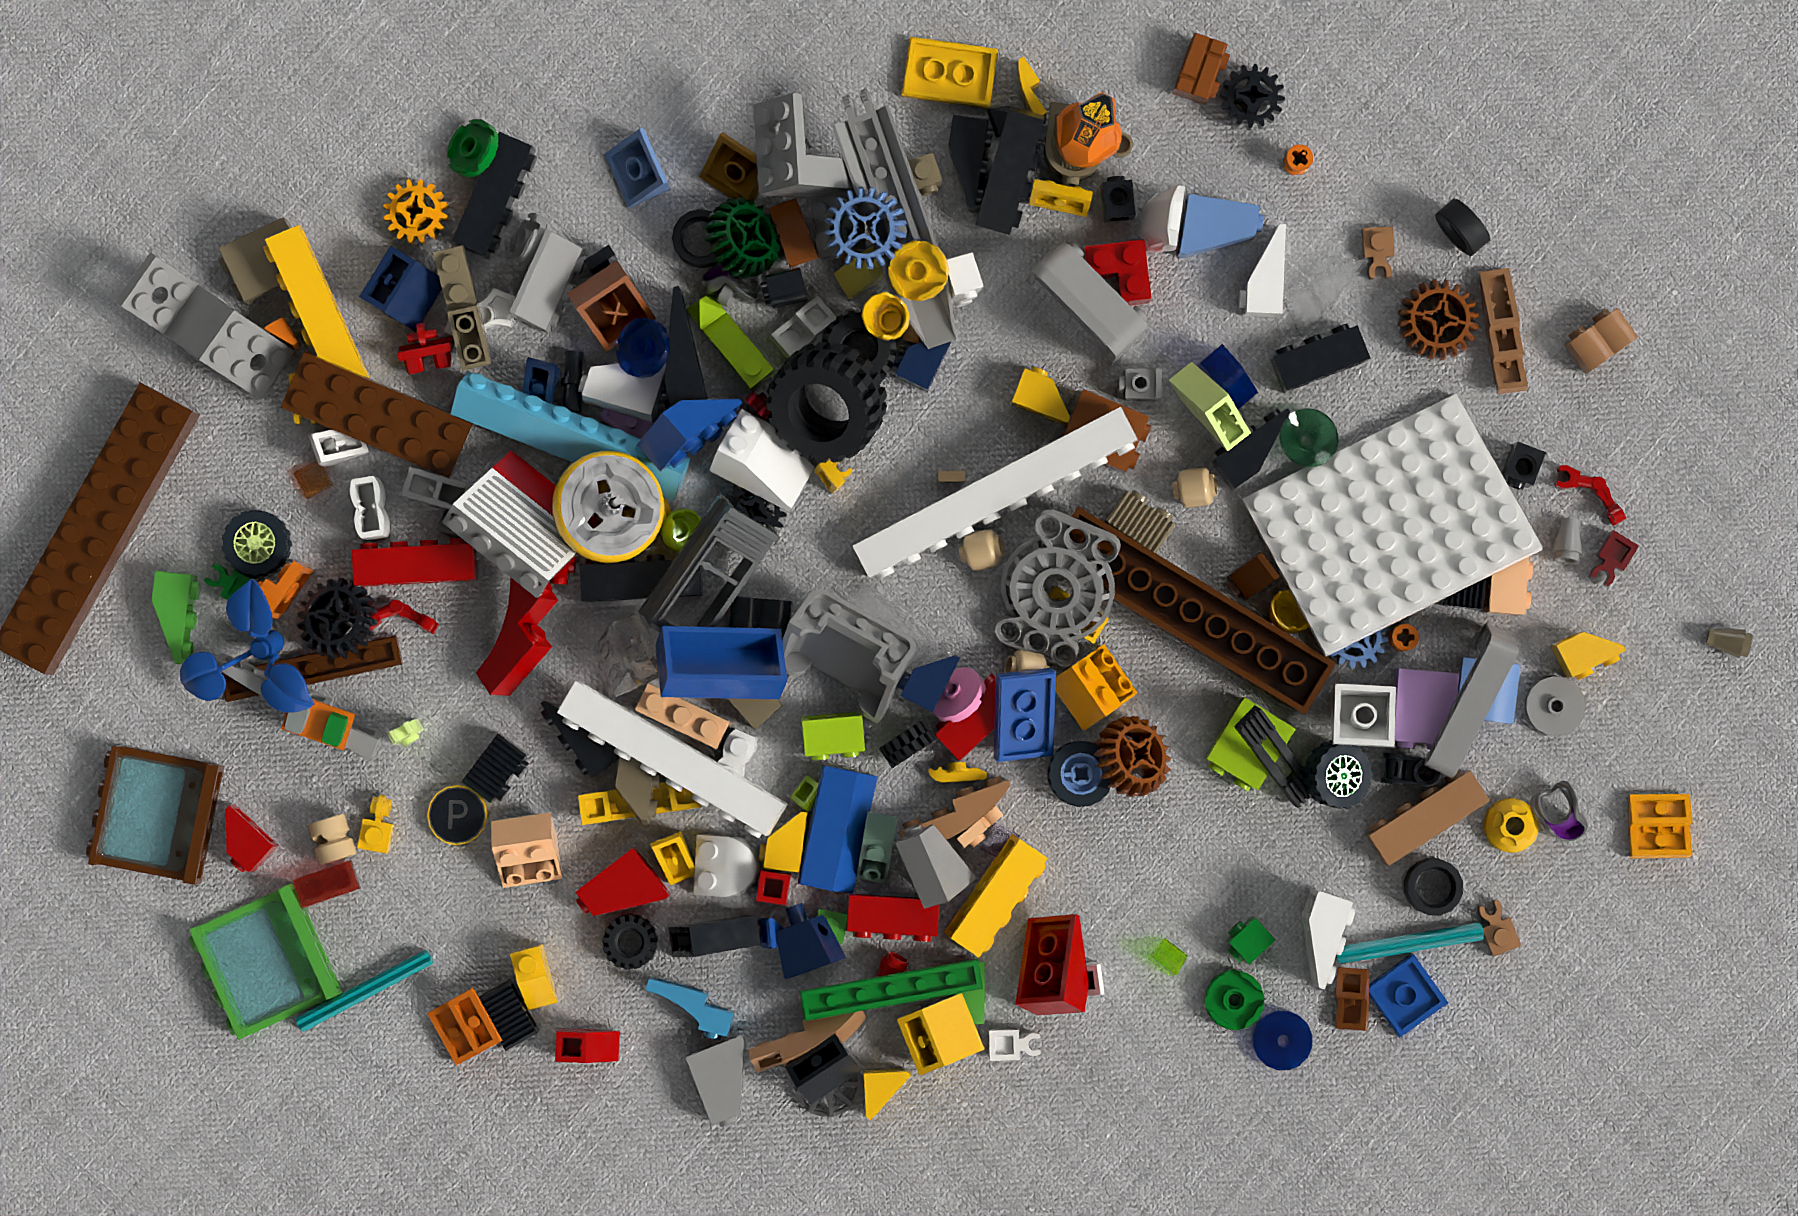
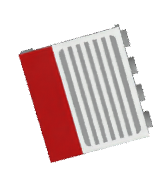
(513, 523)

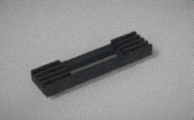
(1253, 729)

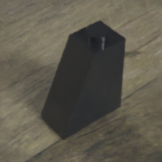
(715, 936)

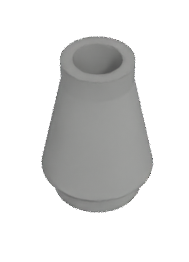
(1567, 543)

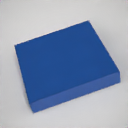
(1406, 995)

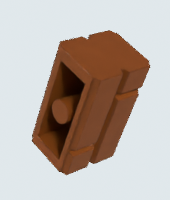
(1200, 68)

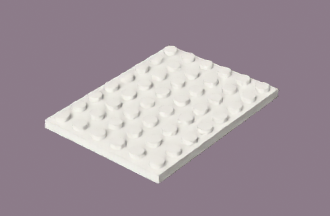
(1391, 525)

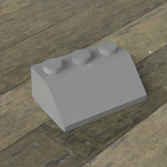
(548, 282)

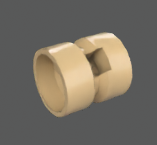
(331, 839)

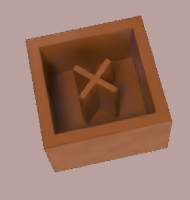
(609, 303)

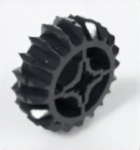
(336, 640)

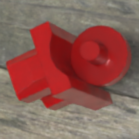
(413, 353)

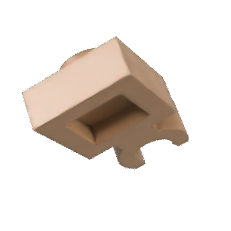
(1378, 245)
(1499, 932)

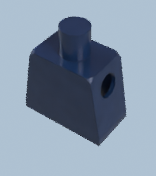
(806, 943)

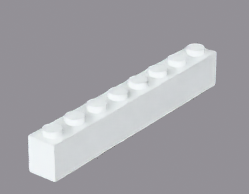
(672, 758)

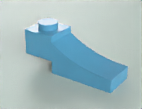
(712, 1019)

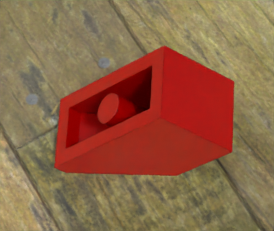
(246, 840)

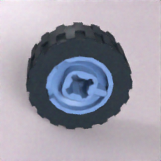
(1074, 774)

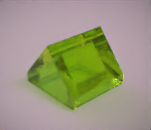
(1168, 957)

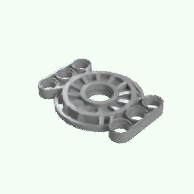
(1053, 617)

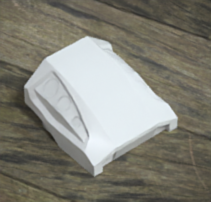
(1162, 220)

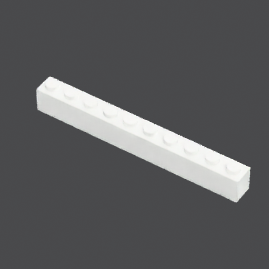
(995, 493)

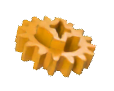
(418, 199)

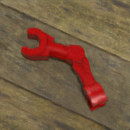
(1598, 484)
(396, 607)

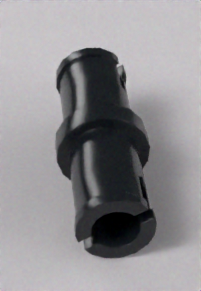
(572, 380)

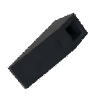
(966, 150)
(1249, 454)
(592, 756)

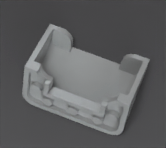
(848, 648)

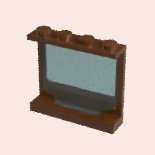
(155, 814)

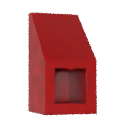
(587, 1045)

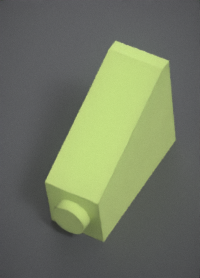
(1210, 405)

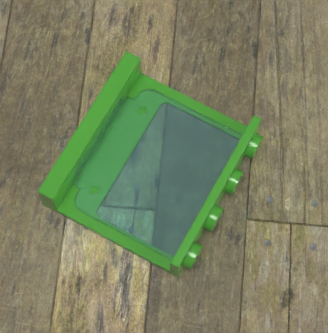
(264, 962)

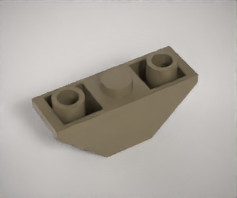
(637, 789)

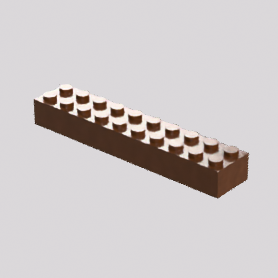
(96, 529)
(1211, 622)

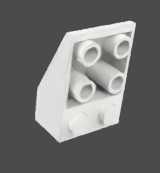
(1323, 928)

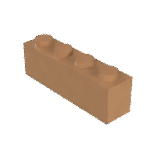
(1427, 817)

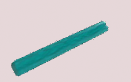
(1411, 943)
(364, 990)

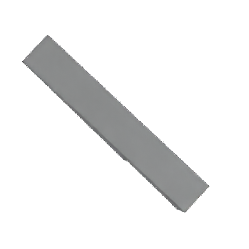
(361, 739)

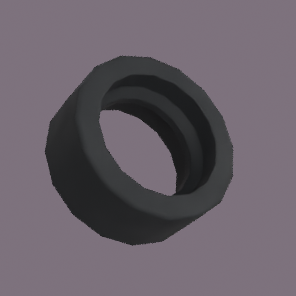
(1462, 227)
(678, 234)
(1433, 909)

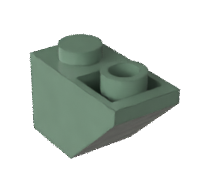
(876, 847)

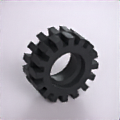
(907, 743)
(616, 954)

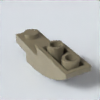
(462, 307)

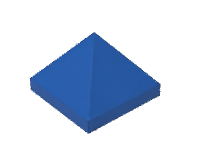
(769, 930)

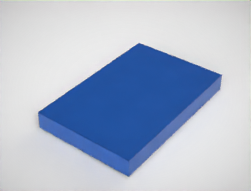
(1024, 714)

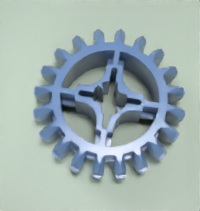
(855, 238)

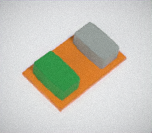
(321, 724)

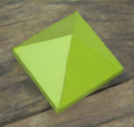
(706, 310)
(805, 793)

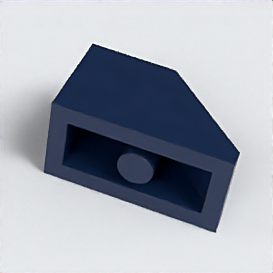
(920, 364)
(928, 682)

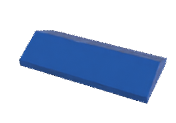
(837, 829)

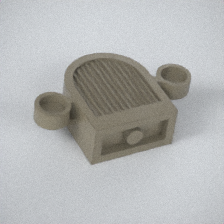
(1058, 166)

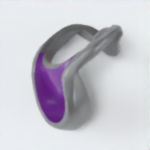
(715, 278)
(1572, 825)

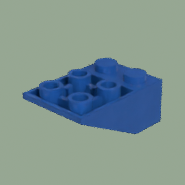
(686, 429)

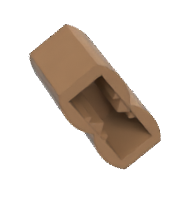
(1601, 340)

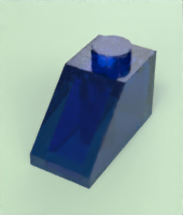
(1229, 375)

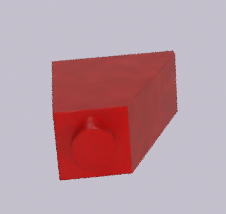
(622, 886)

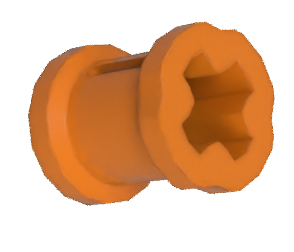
(1302, 167)
(1408, 630)

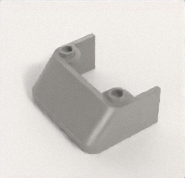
(1090, 299)

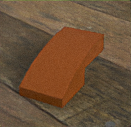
(793, 232)
(1353, 999)

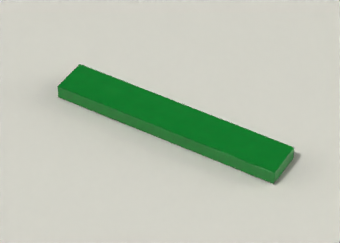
(890, 989)

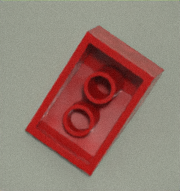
(1053, 967)

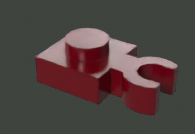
(758, 403)
(1615, 553)

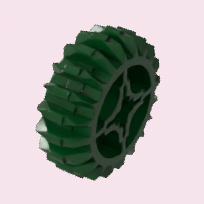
(742, 237)

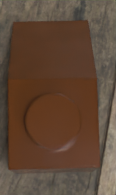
(1251, 577)

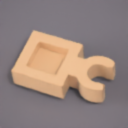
(974, 834)

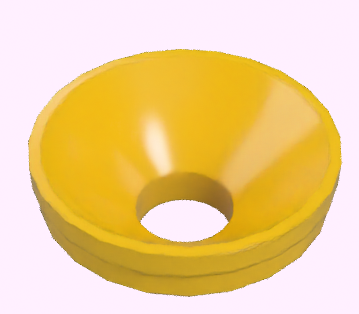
(1496, 820)

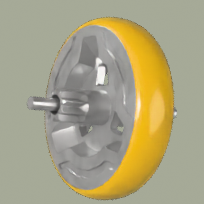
(630, 485)

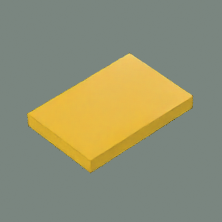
(949, 72)

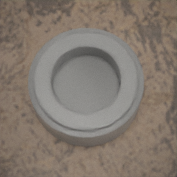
(727, 294)

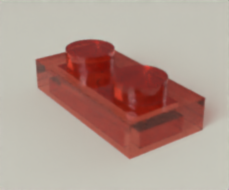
(326, 884)

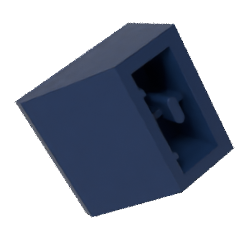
(402, 288)

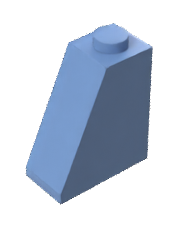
(1217, 224)

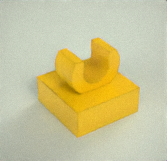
(831, 476)

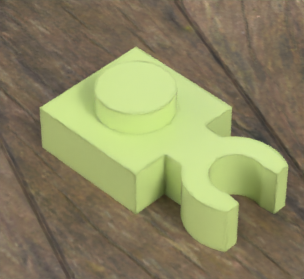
(406, 733)

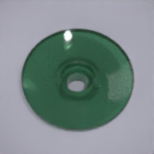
(1318, 429)

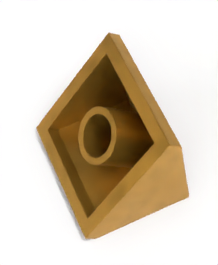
(732, 169)

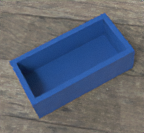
(721, 662)

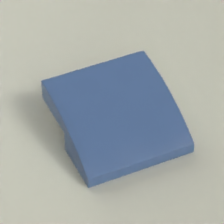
(1505, 702)

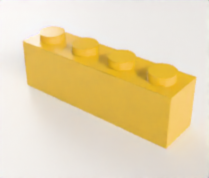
(996, 895)

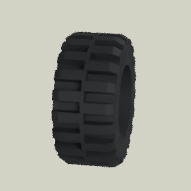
(807, 429)

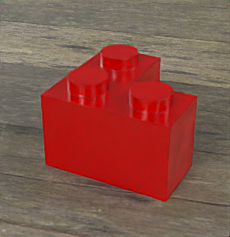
(1127, 264)

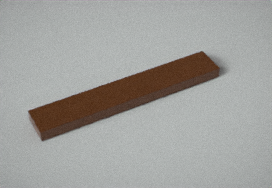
(315, 668)

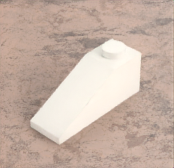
(1265, 286)

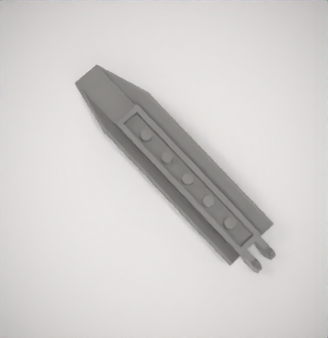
(878, 160)

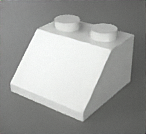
(1363, 715)

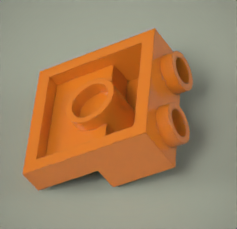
(283, 592)

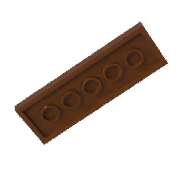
(376, 414)

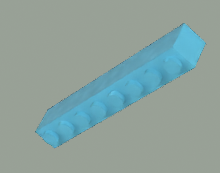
(550, 426)

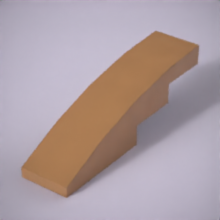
(1503, 331)

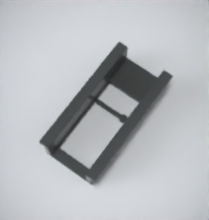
(731, 529)

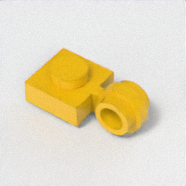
(374, 833)

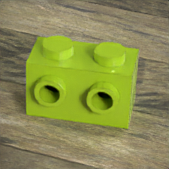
(833, 735)

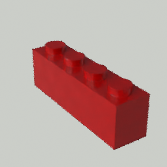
(414, 564)

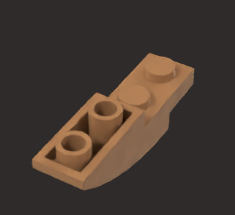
(968, 807)
(795, 1044)

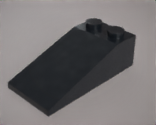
(683, 369)

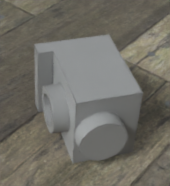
(1153, 386)

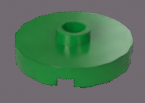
(472, 148)
(1245, 1011)

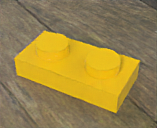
(1060, 197)

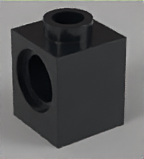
(1114, 212)
(1533, 458)

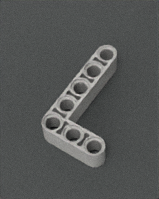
(1495, 658)

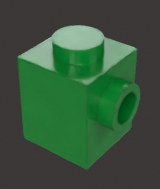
(1248, 940)

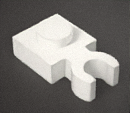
(1006, 1044)

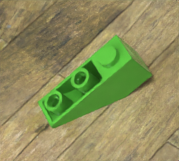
(174, 605)

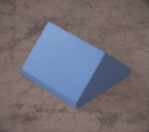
(637, 169)

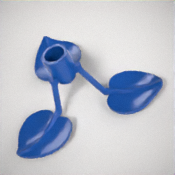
(250, 612)

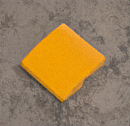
(1659, 826)

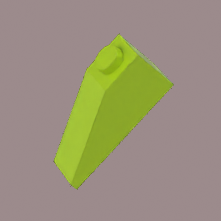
(739, 351)

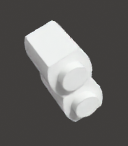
(370, 516)
(738, 751)

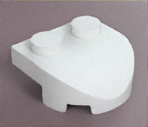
(724, 866)

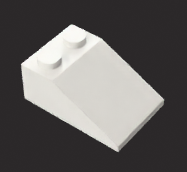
(761, 462)

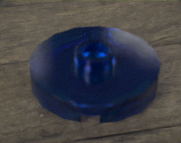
(633, 340)
(1266, 1037)

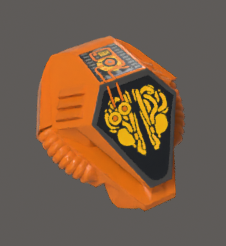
(1088, 131)

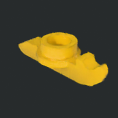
(957, 773)

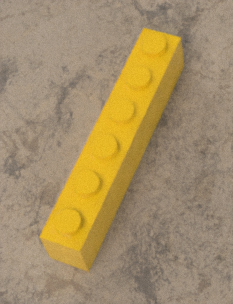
(312, 299)

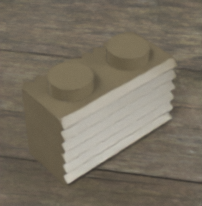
(1140, 521)

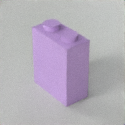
(1422, 704)

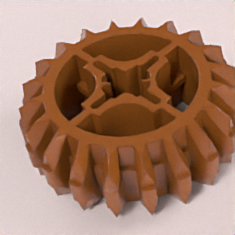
(1451, 321)
(1142, 757)

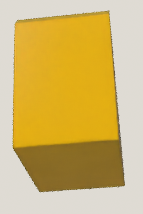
(674, 857)
(881, 1086)

